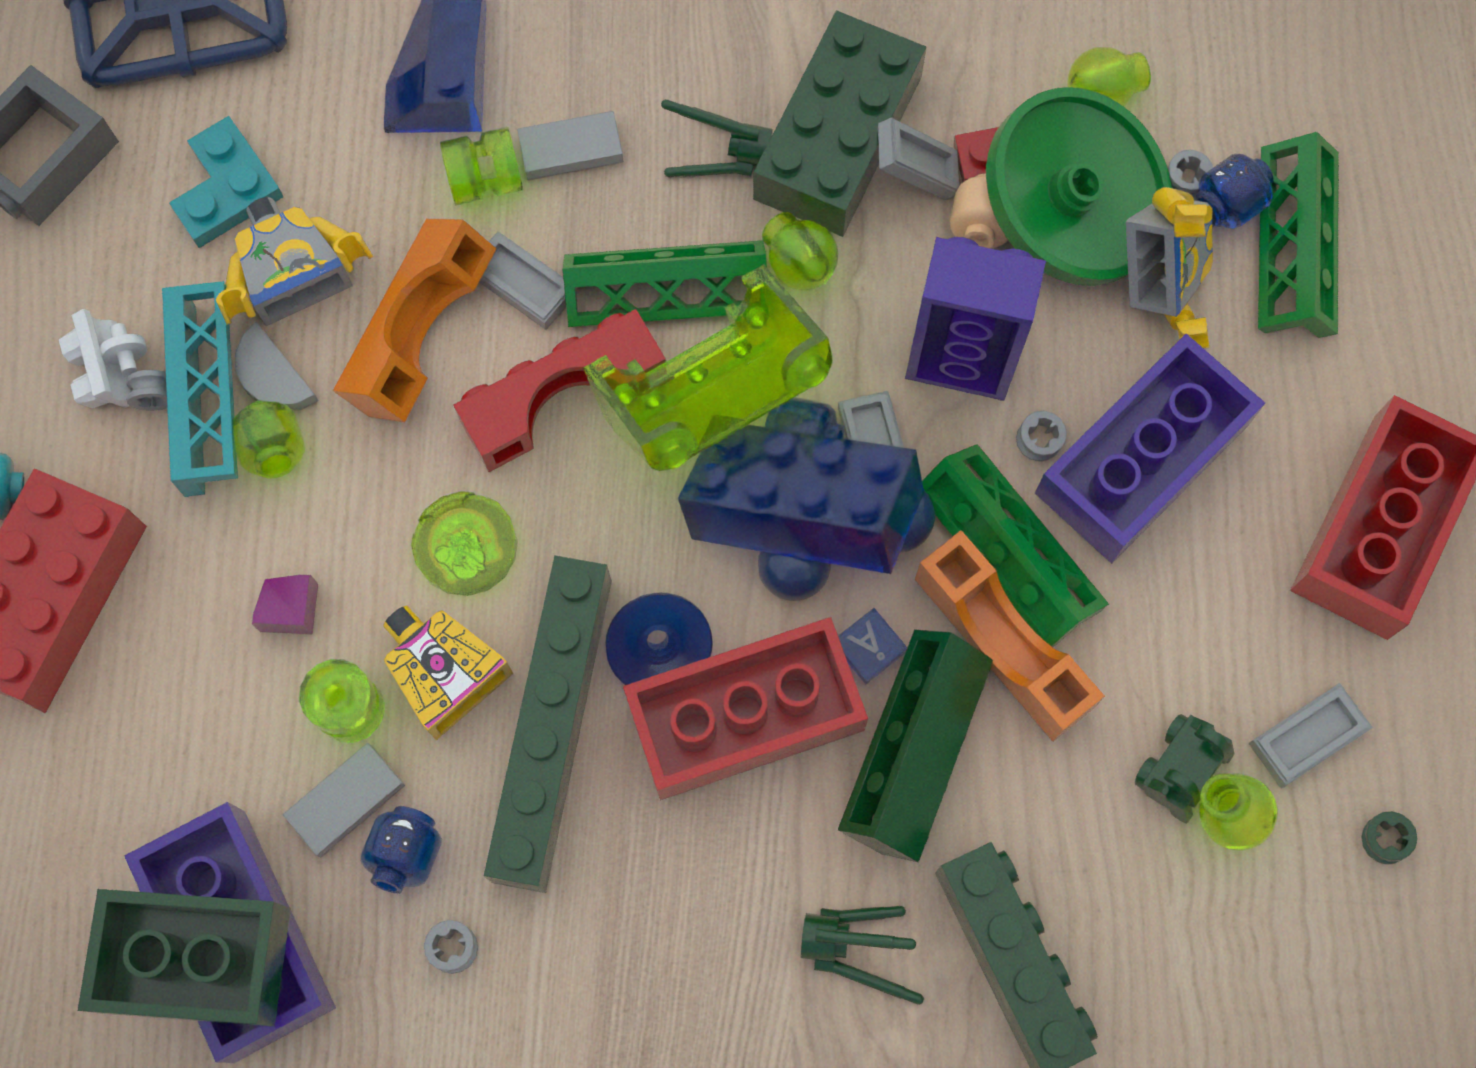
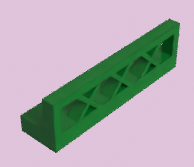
(1316, 238)
(659, 265)
(1030, 582)

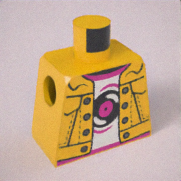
(441, 667)

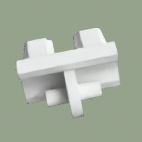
(107, 356)

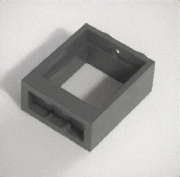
(69, 163)

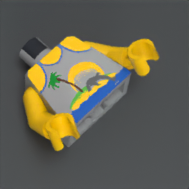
(1170, 258)
(287, 263)

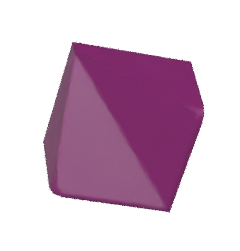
(286, 605)

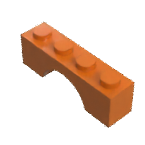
(385, 367)
(1034, 672)

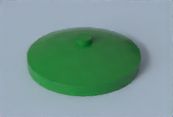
(1068, 180)

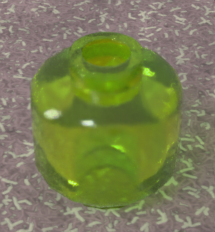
(268, 439)

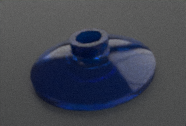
(636, 658)

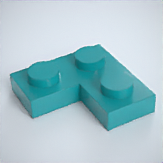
(234, 183)

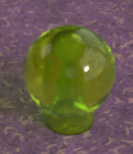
(1110, 73)
(800, 251)
(1237, 811)

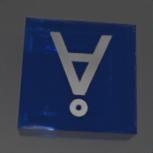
(871, 646)

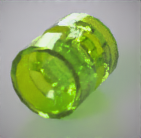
(464, 170)
(341, 701)

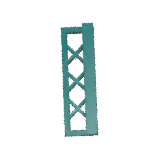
(186, 385)

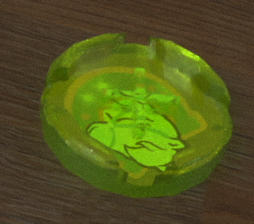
(464, 543)

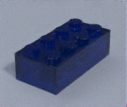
(804, 497)

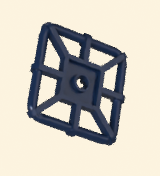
(142, 15)

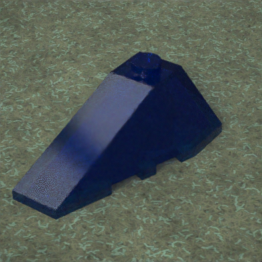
(439, 70)

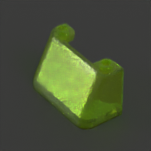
(718, 384)

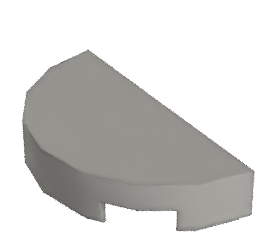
(267, 373)

